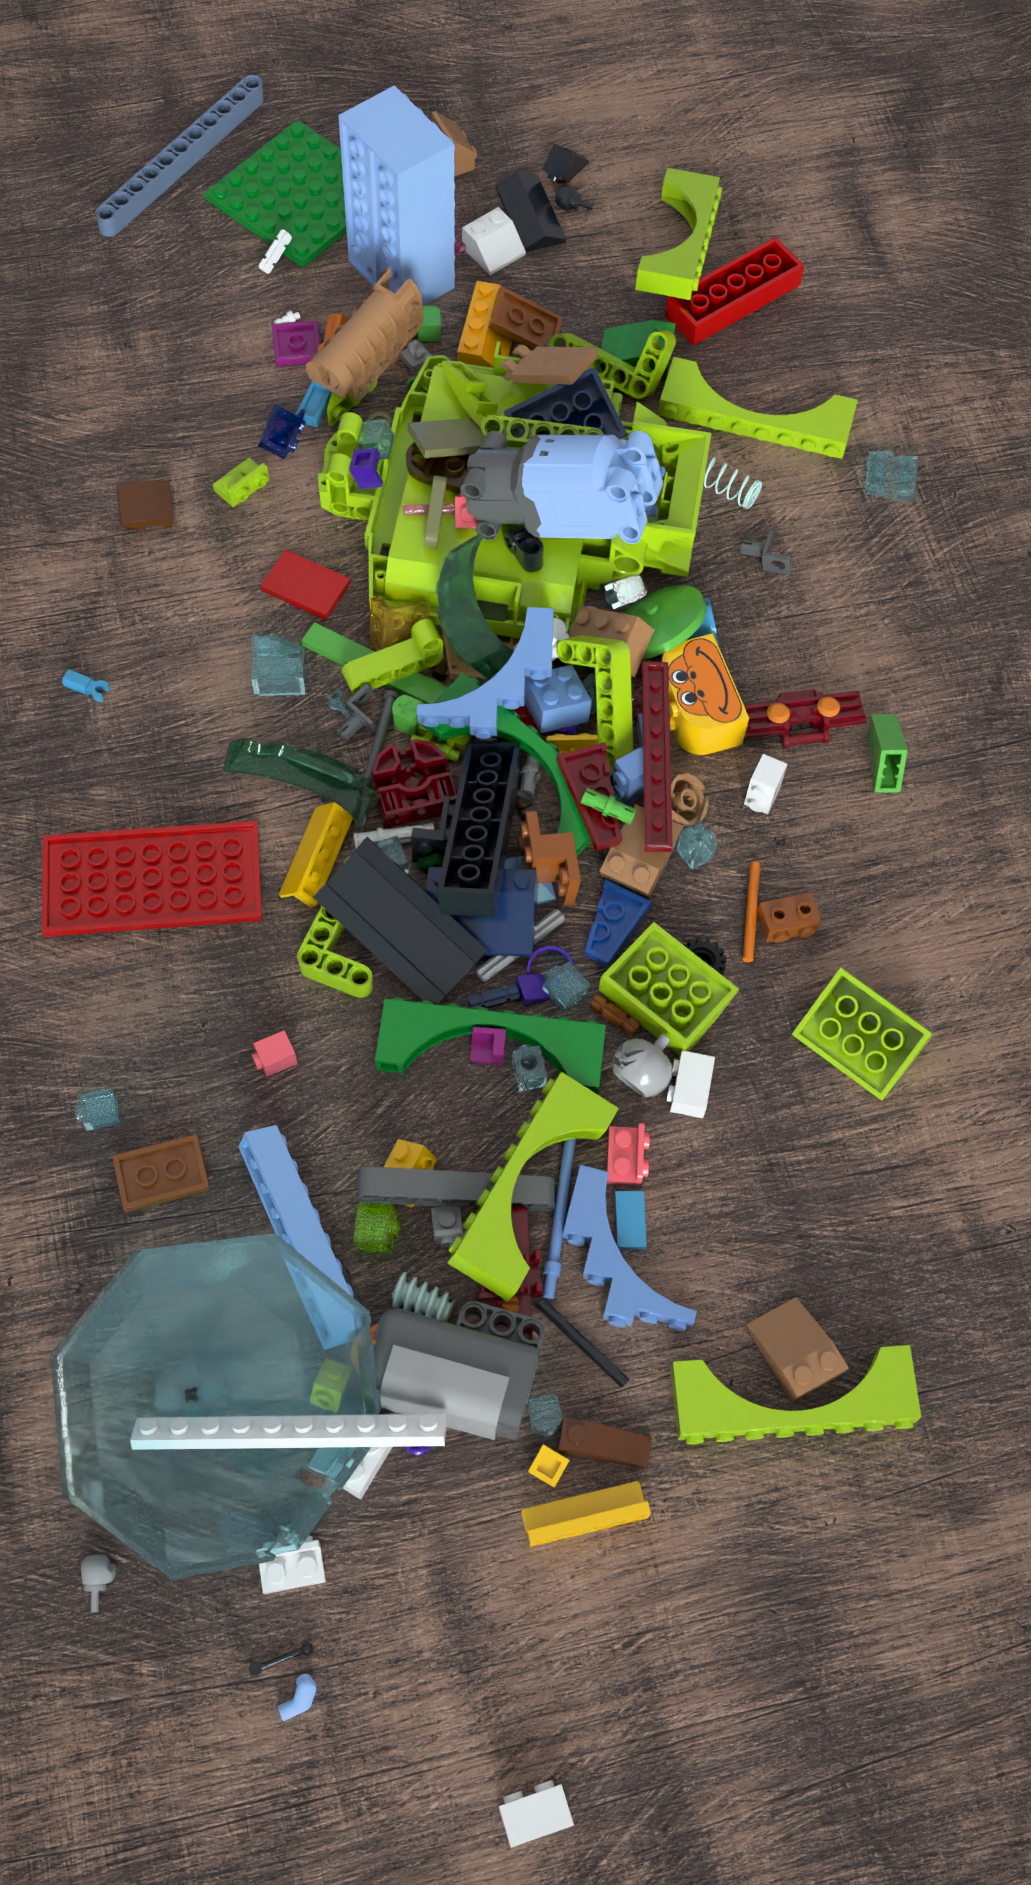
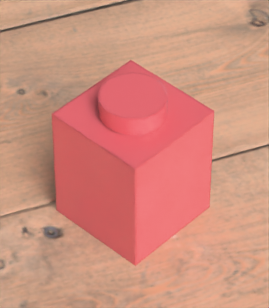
(274, 1054)

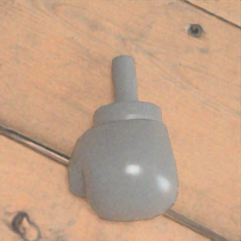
(95, 1574)

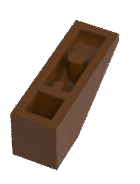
(603, 1443)

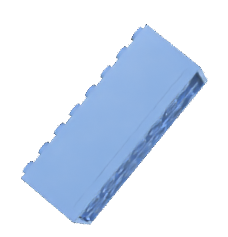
(398, 194)

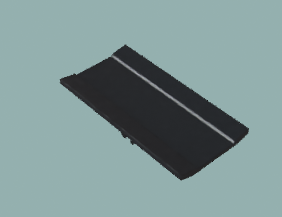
(400, 923)

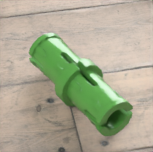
(608, 806)

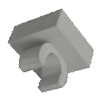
(414, 355)

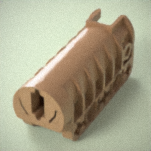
(368, 339)

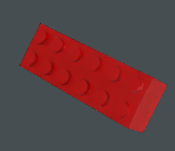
(736, 290)

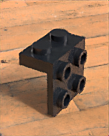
(429, 841)

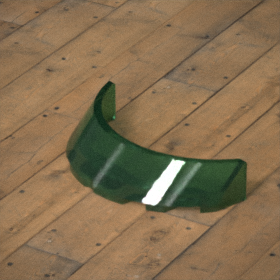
(462, 617)
(306, 770)

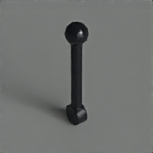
(255, 1668)

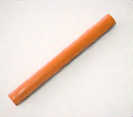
(751, 912)

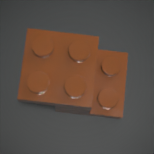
(551, 856)

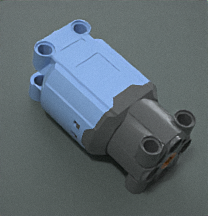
(564, 485)

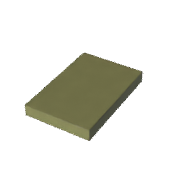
(446, 437)

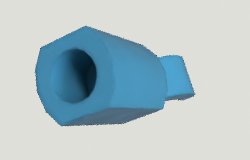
(85, 684)

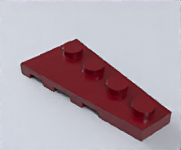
(590, 769)

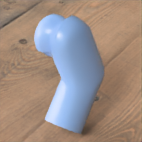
(302, 1698)

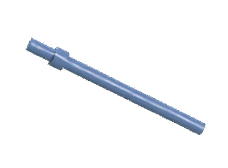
(552, 1267)

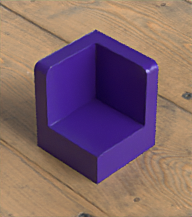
(364, 466)

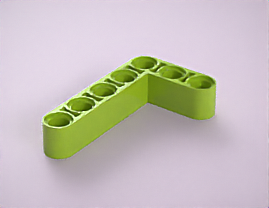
(633, 374)
(532, 428)
(613, 688)
(327, 960)

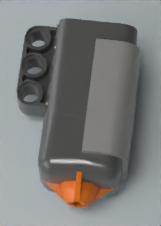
(458, 1369)

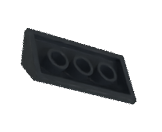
(530, 211)

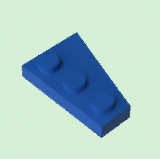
(615, 922)

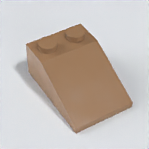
(630, 864)
(797, 1349)

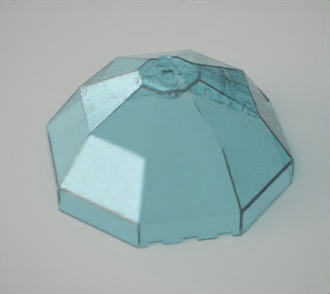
(255, 1339)

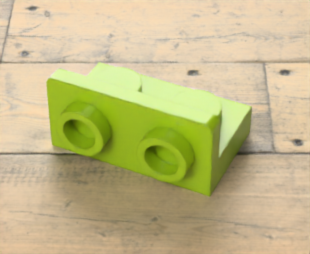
(242, 482)

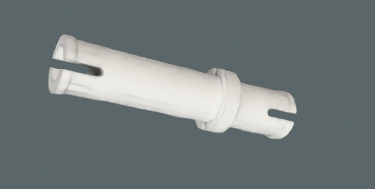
(403, 833)

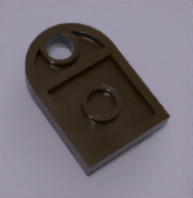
(423, 470)

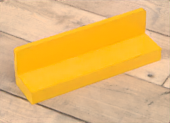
(316, 853)
(585, 1513)

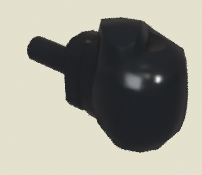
(568, 199)

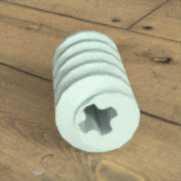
(421, 1300)

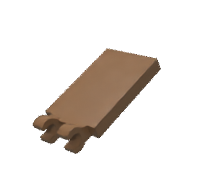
(549, 364)

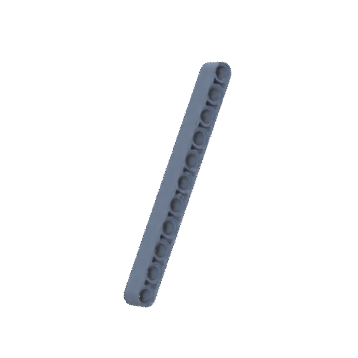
(179, 156)

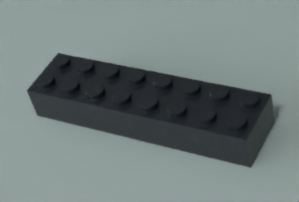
(480, 829)

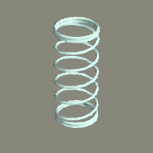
(750, 496)

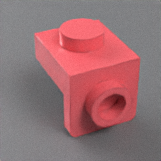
(463, 519)

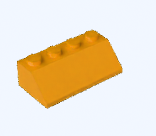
(477, 340)

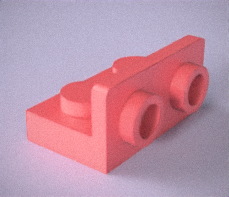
(626, 1155)

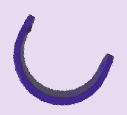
(548, 948)

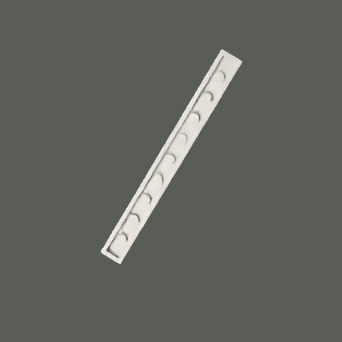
(289, 1431)

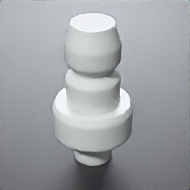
(289, 318)

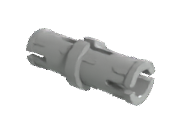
(530, 775)

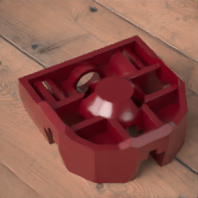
(388, 770)

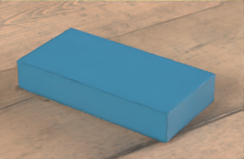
(315, 404)
(630, 1220)

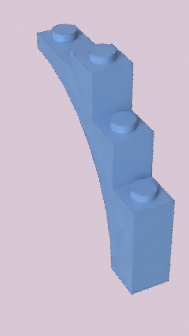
(506, 688)
(605, 1265)

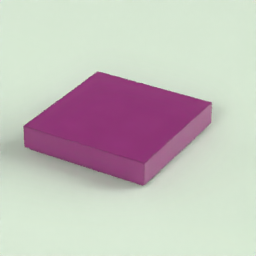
(295, 342)

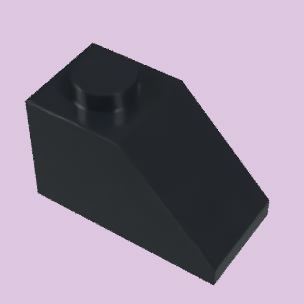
(563, 164)

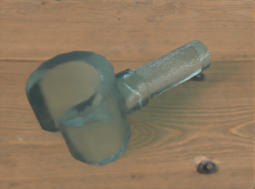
(338, 703)

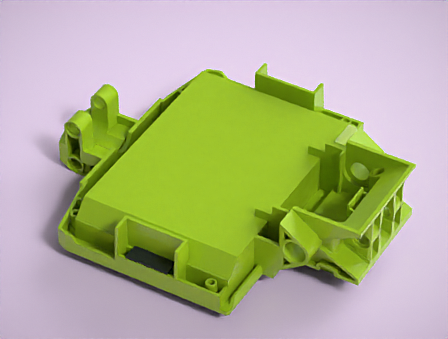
(498, 578)

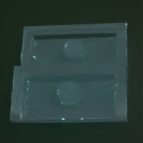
(891, 475)

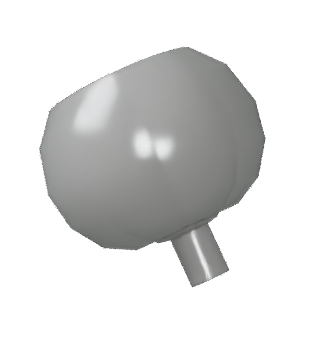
(643, 1065)

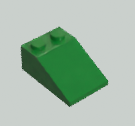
(629, 341)

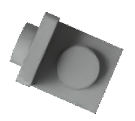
(446, 1225)

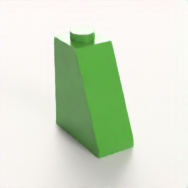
(887, 752)

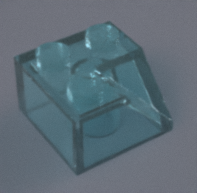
(277, 666)

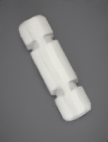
(275, 251)

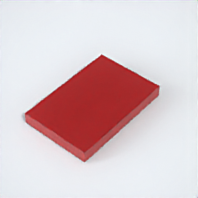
(305, 584)

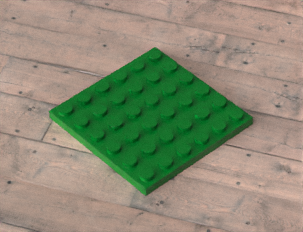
(290, 187)

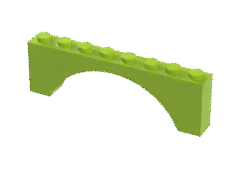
(679, 269)
(817, 430)
(489, 1245)
(713, 1411)

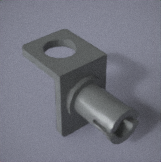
(765, 550)
(358, 718)

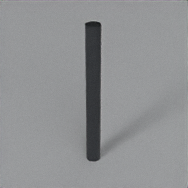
(582, 1342)

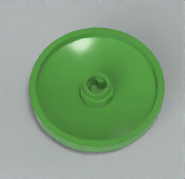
(672, 613)

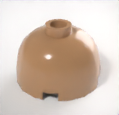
(687, 800)

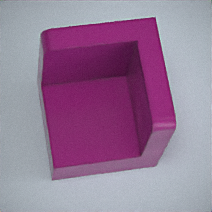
(487, 1046)

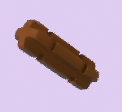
(614, 1014)

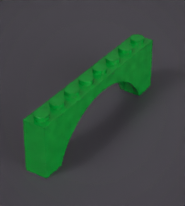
(513, 730)
(414, 1027)

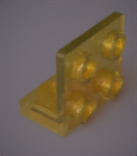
(394, 624)

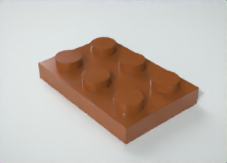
(523, 320)
(160, 1173)

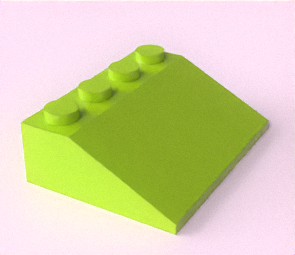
(667, 988)
(862, 1033)

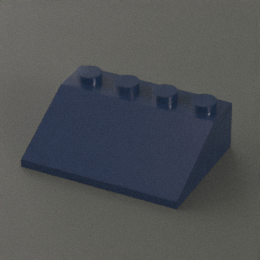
(577, 404)
(514, 925)

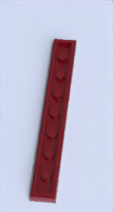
(656, 757)

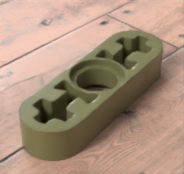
(435, 512)

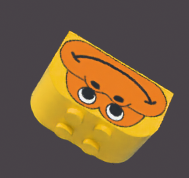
(703, 698)

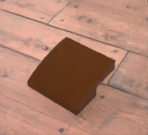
(144, 504)

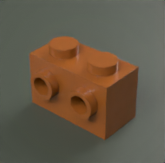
(788, 917)

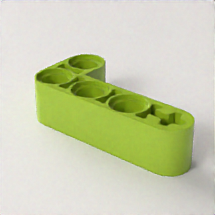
(398, 660)

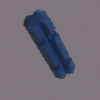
(494, 996)

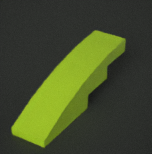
(470, 392)

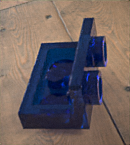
(281, 431)

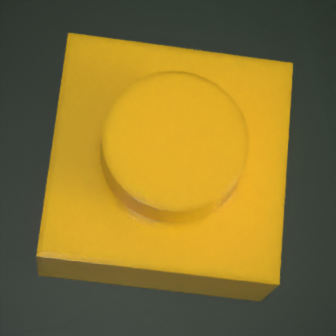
(548, 1465)

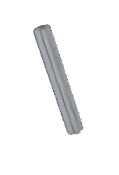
(542, 929)

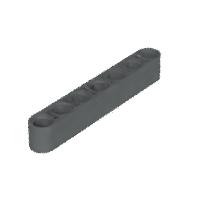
(447, 1188)

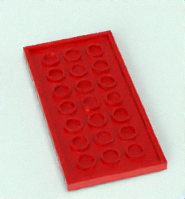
(151, 878)

